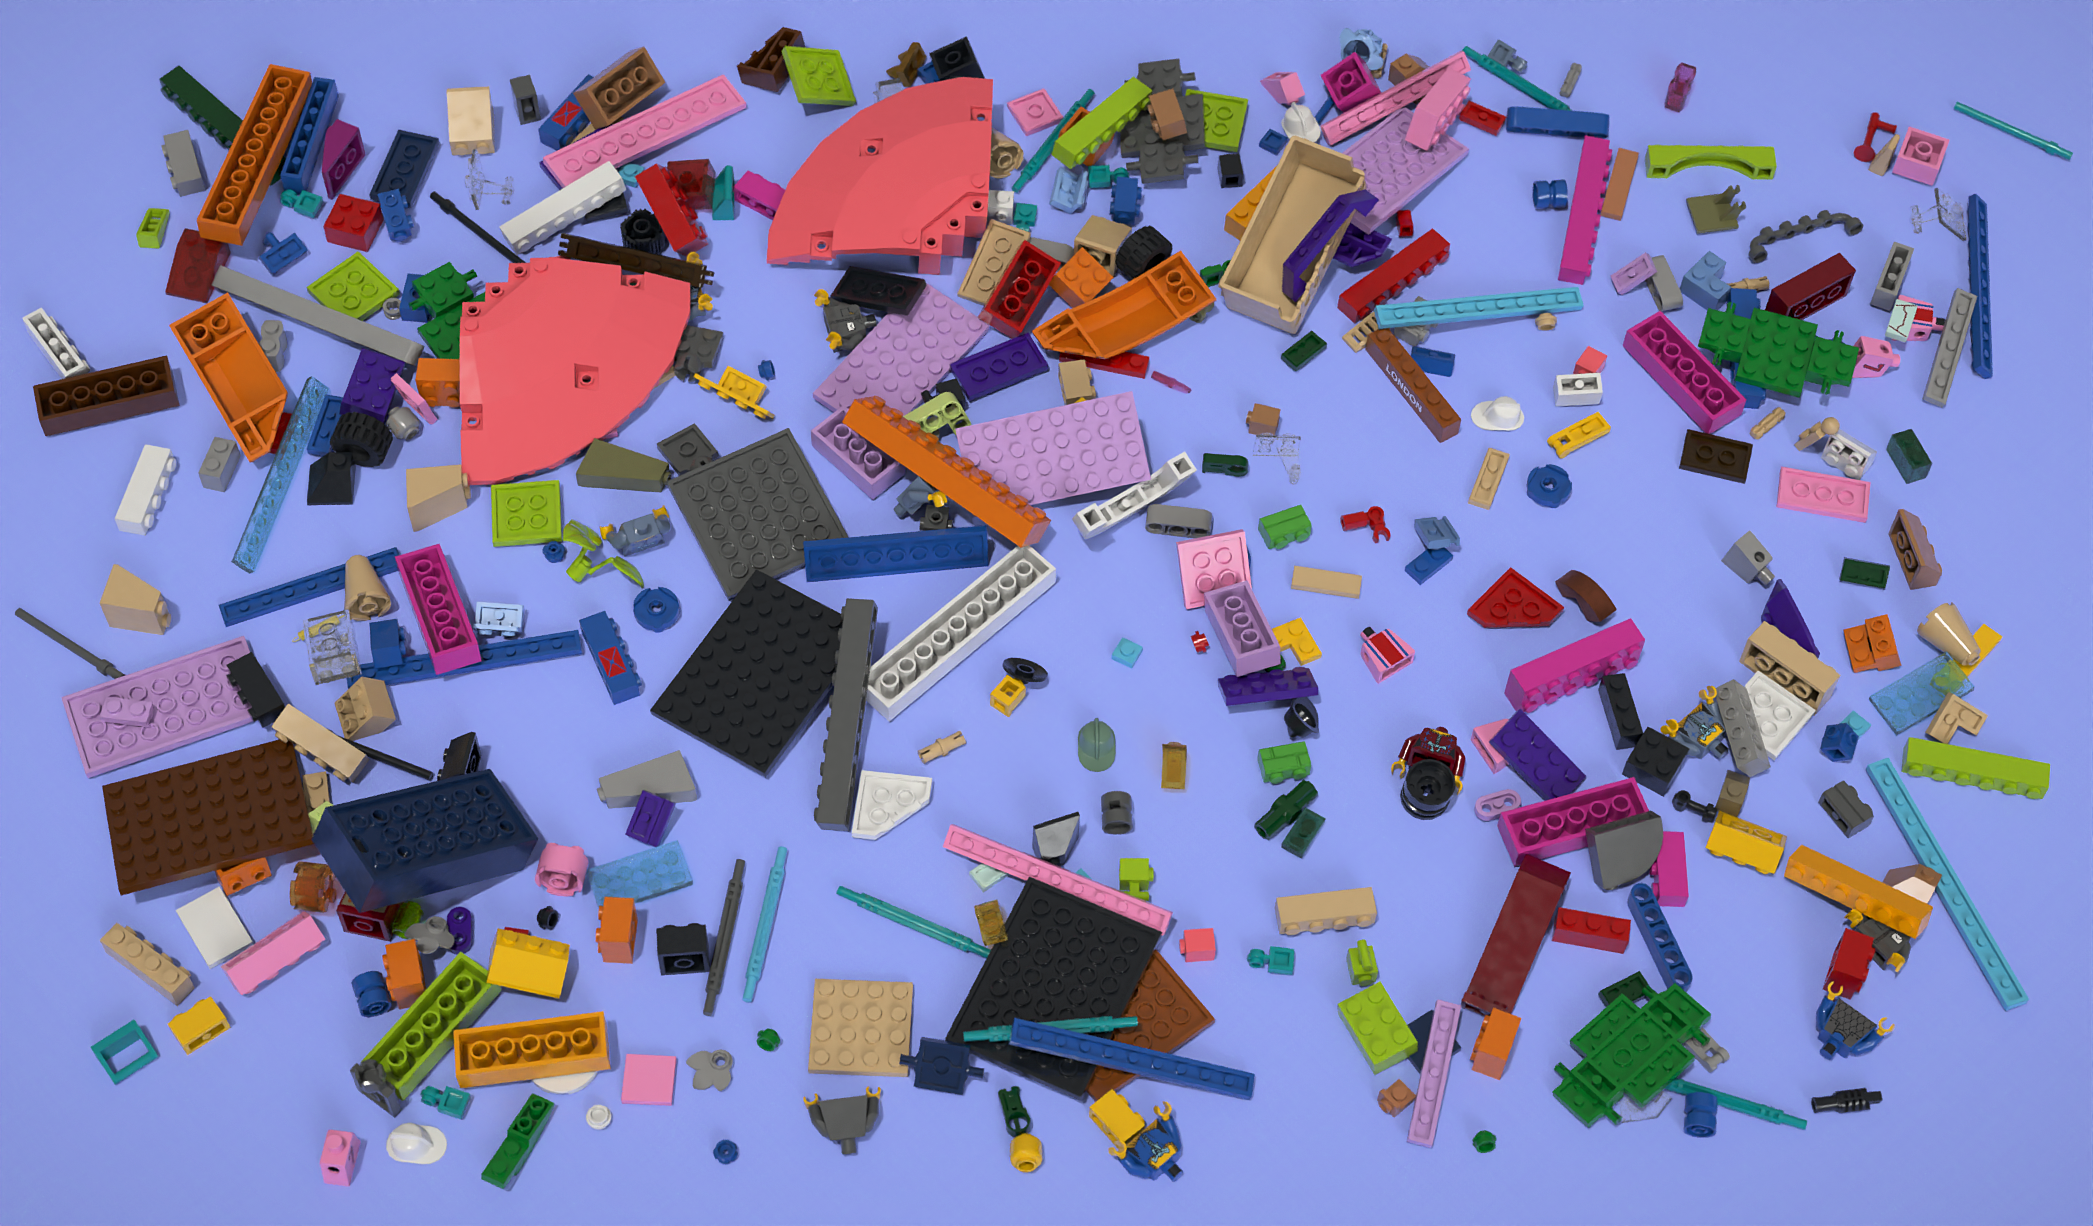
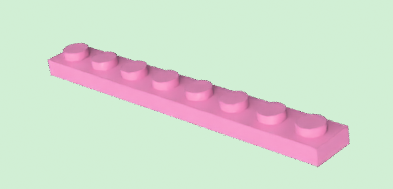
(1391, 99)

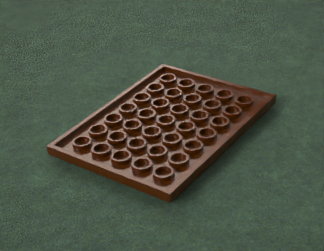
(206, 815)

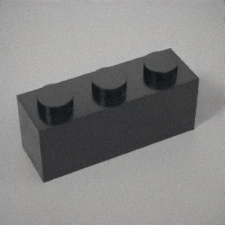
(255, 689)
(1620, 711)

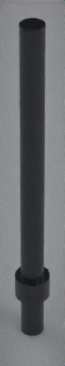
(449, 208)
(390, 760)

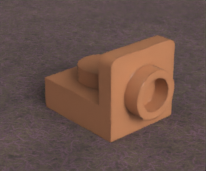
(1395, 1098)

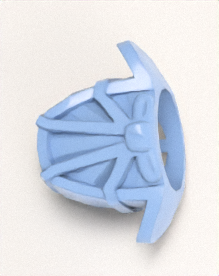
(1365, 44)

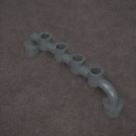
(1786, 229)

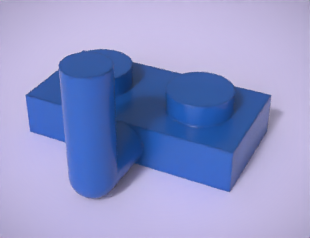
(282, 252)

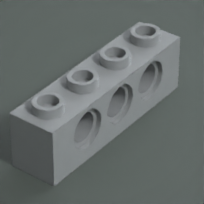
(1742, 728)

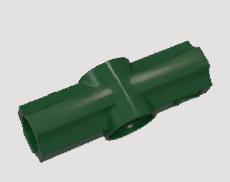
(1286, 809)

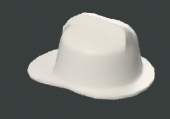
(1301, 123)
(1499, 414)
(416, 1144)

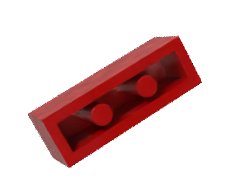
(1591, 930)

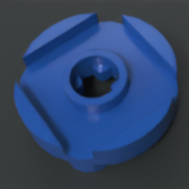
(1549, 496)
(656, 620)

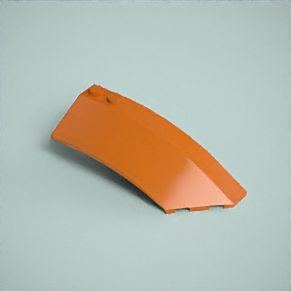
(1129, 313)
(234, 373)

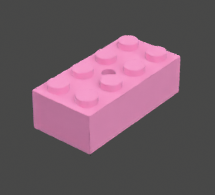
(1438, 109)

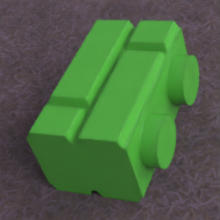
(1285, 527)
(1284, 762)

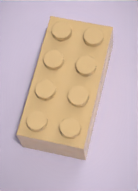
(1789, 666)

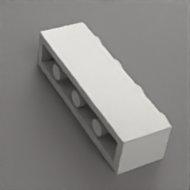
(145, 490)

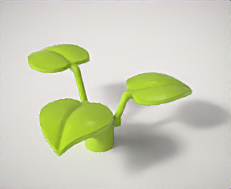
(588, 539)

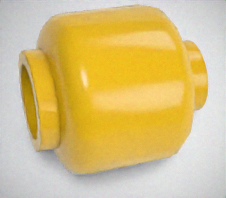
(1026, 1152)

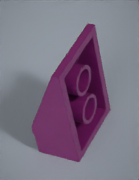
(341, 155)

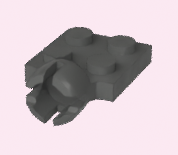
(696, 351)
(687, 450)
(372, 1083)

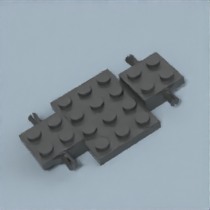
(1160, 158)

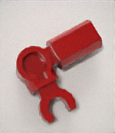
(1373, 518)

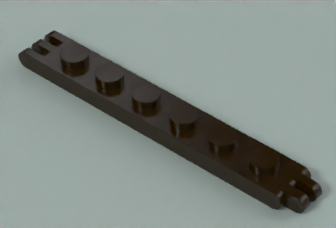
(634, 260)

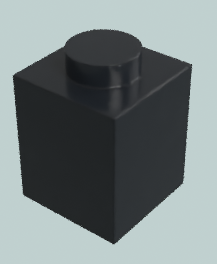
(1230, 170)

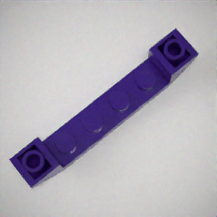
(1319, 235)

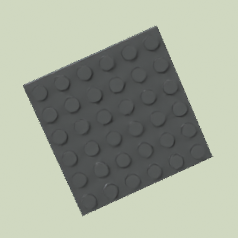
(755, 510)

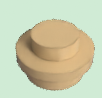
(1546, 321)

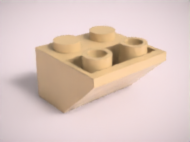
(365, 709)

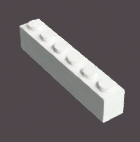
(562, 208)

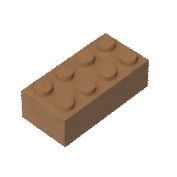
(619, 87)

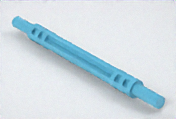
(764, 925)

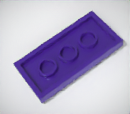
(998, 366)
(1267, 686)
(1536, 757)

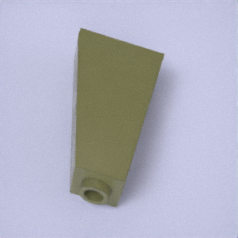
(621, 469)

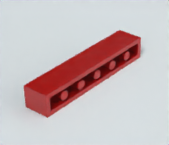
(1394, 276)

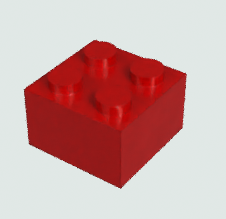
(353, 222)
(1850, 963)

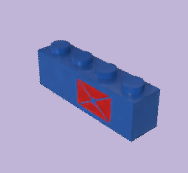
(564, 122)
(610, 658)

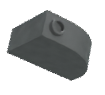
(1624, 848)

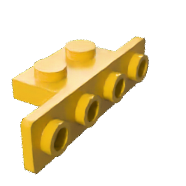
(739, 387)

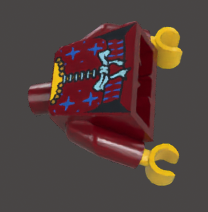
(1434, 745)

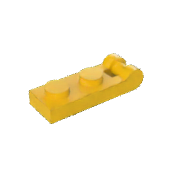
(1579, 434)

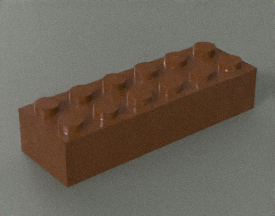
(105, 395)

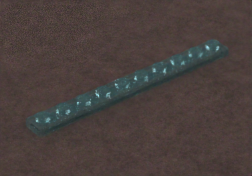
(280, 475)

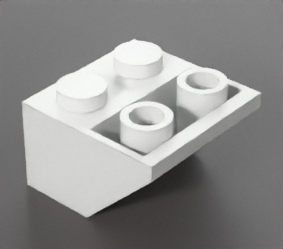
(1848, 454)

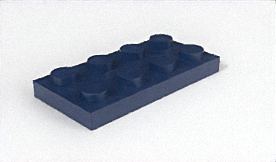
(405, 165)

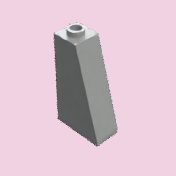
(663, 776)

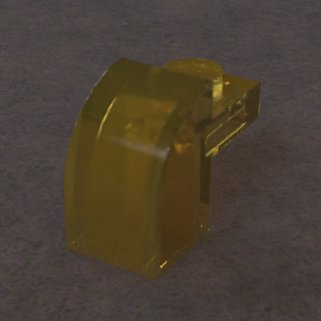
(1173, 765)
(991, 922)

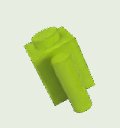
(1135, 877)
(1362, 964)

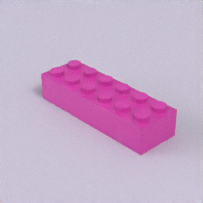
(1684, 372)
(438, 609)
(1574, 666)
(1561, 822)

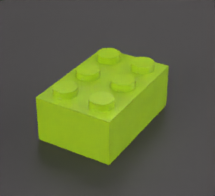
(1377, 1028)

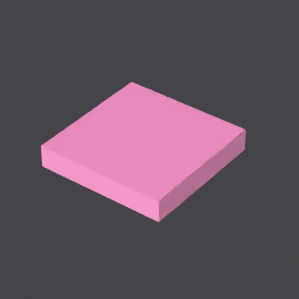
(1034, 112)
(413, 399)
(648, 1079)

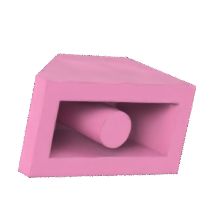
(1284, 87)

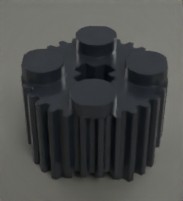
(643, 232)

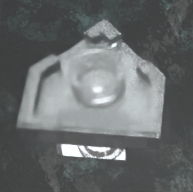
(1633, 1112)

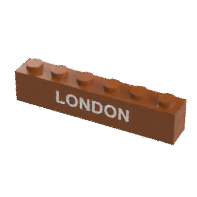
(1413, 384)

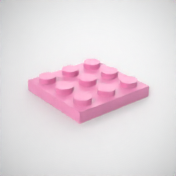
(1211, 564)

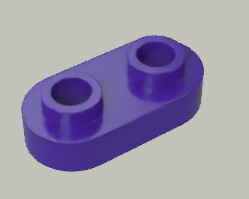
(460, 928)

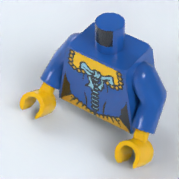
(1153, 1149)

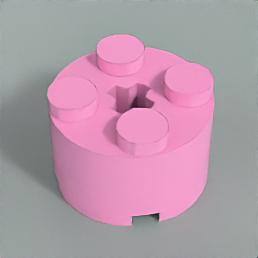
(562, 869)

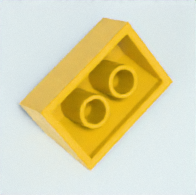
(1746, 843)
(528, 963)

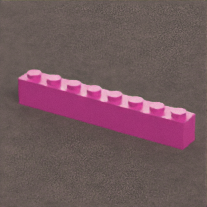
(1584, 209)

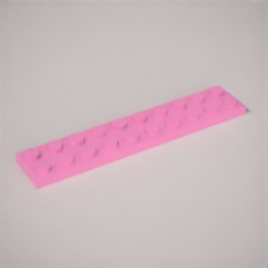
(646, 130)

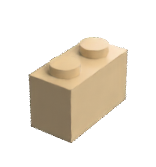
(1075, 381)

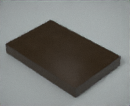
(1716, 456)

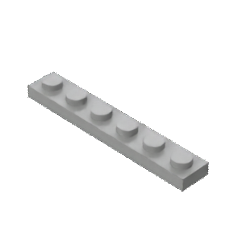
(1949, 347)

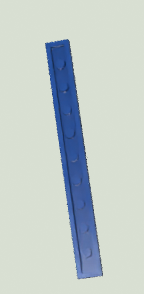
(1980, 286)
(492, 656)
(1131, 1058)

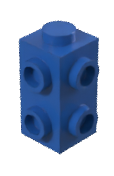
(1126, 195)
(394, 214)

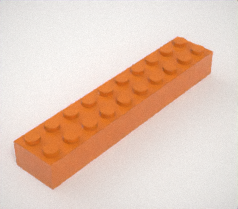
(254, 155)
(947, 470)

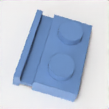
(1436, 532)

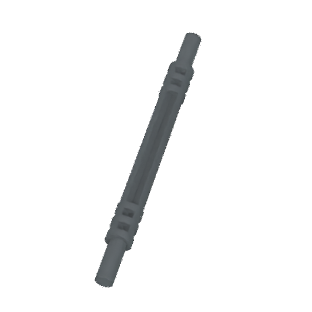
(724, 937)

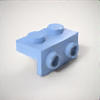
(1068, 190)
(499, 618)

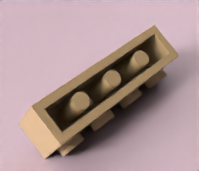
(320, 743)
(1325, 911)
(147, 964)

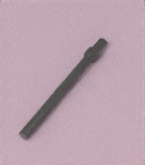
(102, 666)

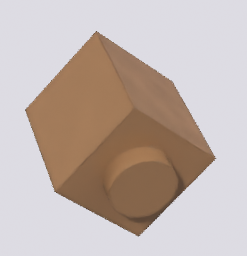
(1263, 419)

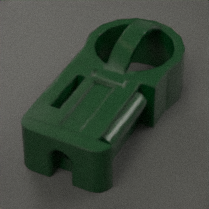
(1229, 464)
(1012, 1110)

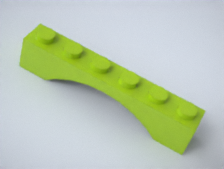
(1751, 161)

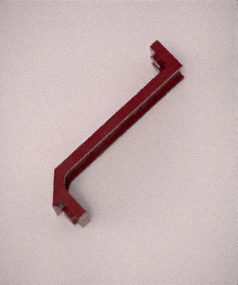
(1516, 937)

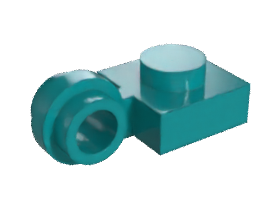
(1101, 175)
(305, 204)
(1025, 216)
(1279, 959)
(451, 1103)

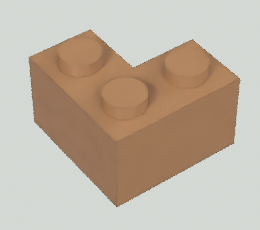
(1167, 115)

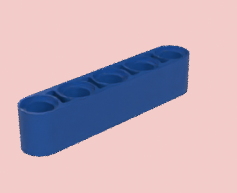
(1557, 122)
(1661, 929)

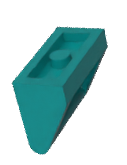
(723, 196)
(116, 1043)

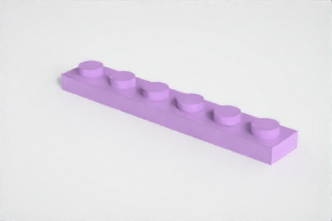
(1433, 1073)

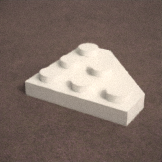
(1777, 713)
(887, 801)

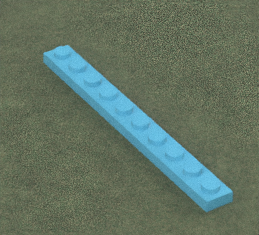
(1478, 307)

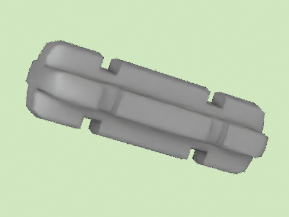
(1570, 80)

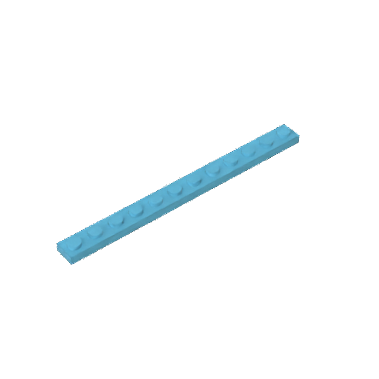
(1949, 886)

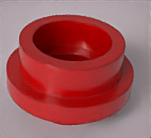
(1199, 642)

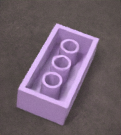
(855, 456)
(1242, 628)

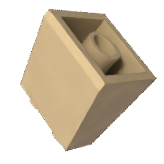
(470, 120)
(1102, 241)
(435, 494)
(133, 604)

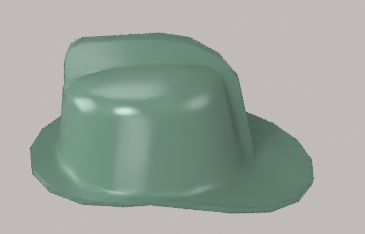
(1096, 746)

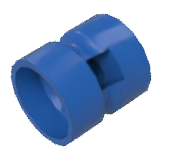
(1550, 194)
(371, 994)
(1701, 1114)

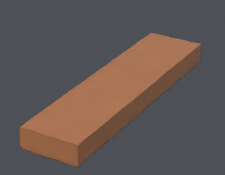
(1619, 184)

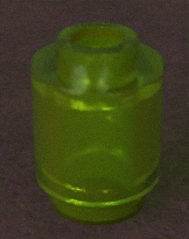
(407, 915)

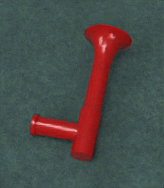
(1865, 152)

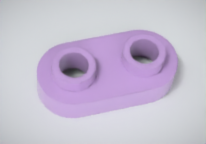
(1495, 804)

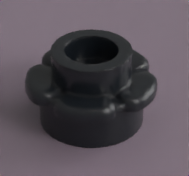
(547, 918)

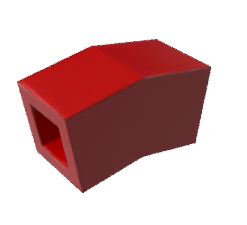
(1404, 223)

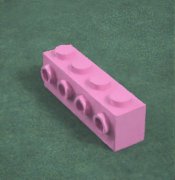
(273, 953)

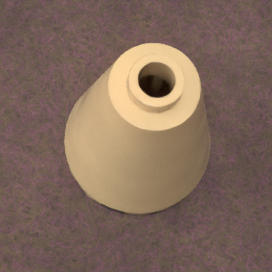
(1004, 156)
(364, 590)
(1950, 634)

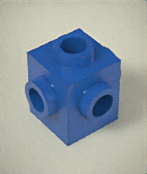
(1839, 742)

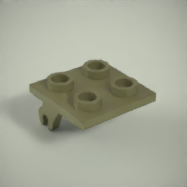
(1715, 212)

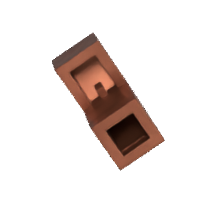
(1589, 595)

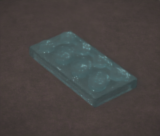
(1920, 693)
(641, 875)

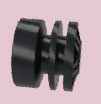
(1428, 777)

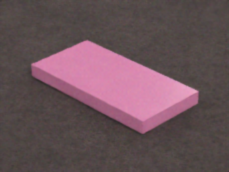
(1823, 494)

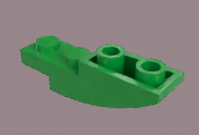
(519, 1143)

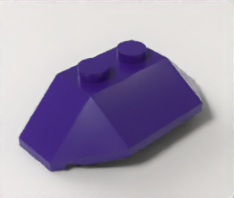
(1360, 247)
(1785, 616)

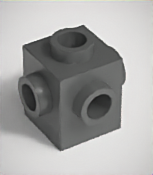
(935, 518)

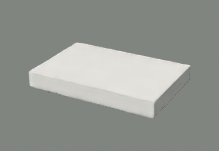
(214, 927)

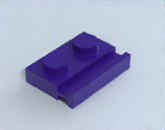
(650, 818)

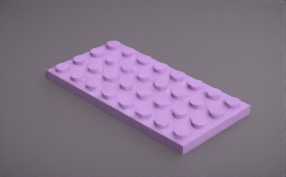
(1397, 168)
(904, 355)
(1061, 449)
(189, 704)

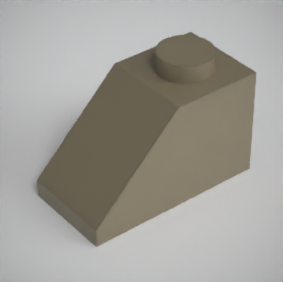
(1732, 793)

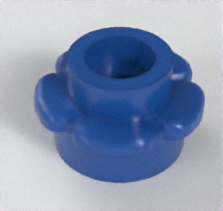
(766, 369)
(555, 556)
(725, 1145)

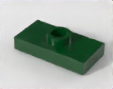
(1303, 351)
(1864, 572)
(1629, 986)

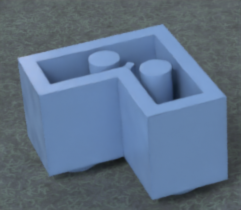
(1704, 282)

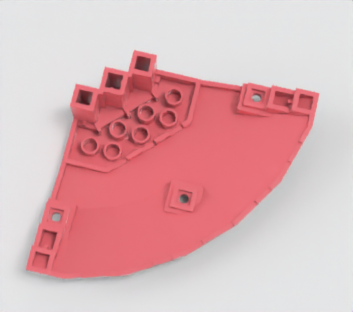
(907, 197)
(537, 345)

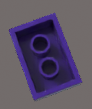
(371, 386)

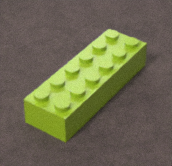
(428, 1025)

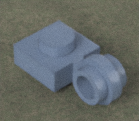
(1504, 54)

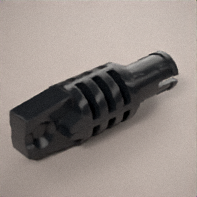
(1846, 1101)

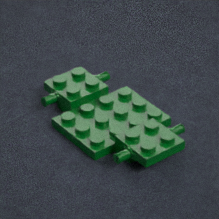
(443, 295)
(1777, 350)
(1630, 1053)

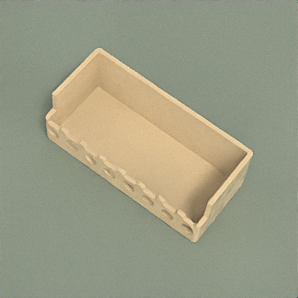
(1292, 203)

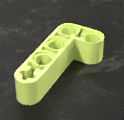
(940, 413)

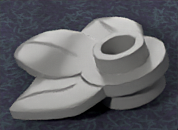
(431, 935)
(707, 1070)

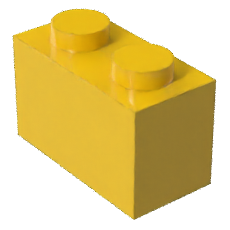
(198, 1025)
(1116, 1118)

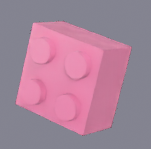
(1920, 156)

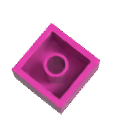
(1350, 82)

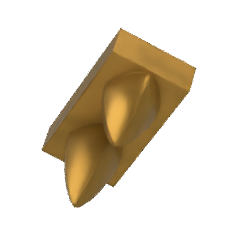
(910, 62)

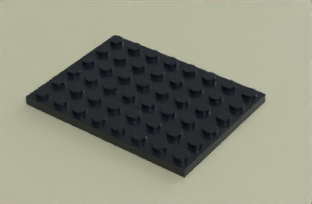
(756, 674)
(1057, 965)

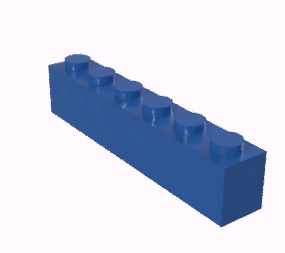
(309, 135)
(1745, 302)

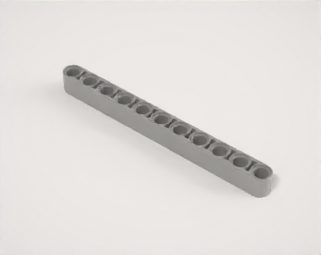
(318, 315)

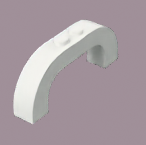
(1099, 518)

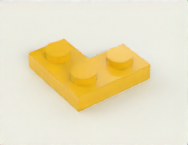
(1299, 640)

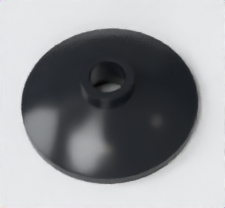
(1024, 670)

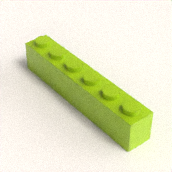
(1102, 123)
(1975, 768)

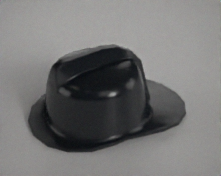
(1301, 718)

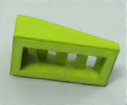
(152, 230)

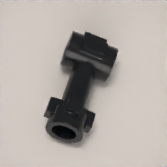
(1682, 801)

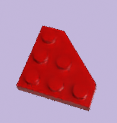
(1514, 603)

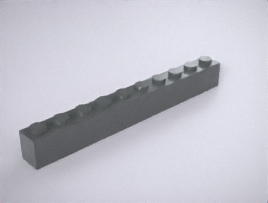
(847, 715)

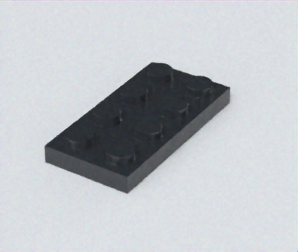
(879, 290)

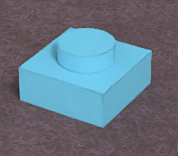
(629, 172)
(1127, 652)
(1857, 723)

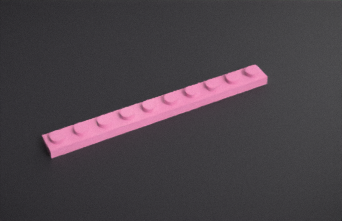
(1025, 866)

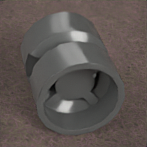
(1116, 812)

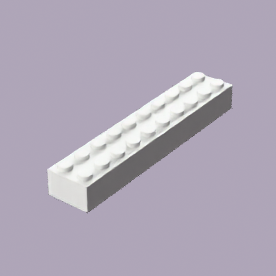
(958, 630)

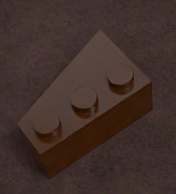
(767, 66)

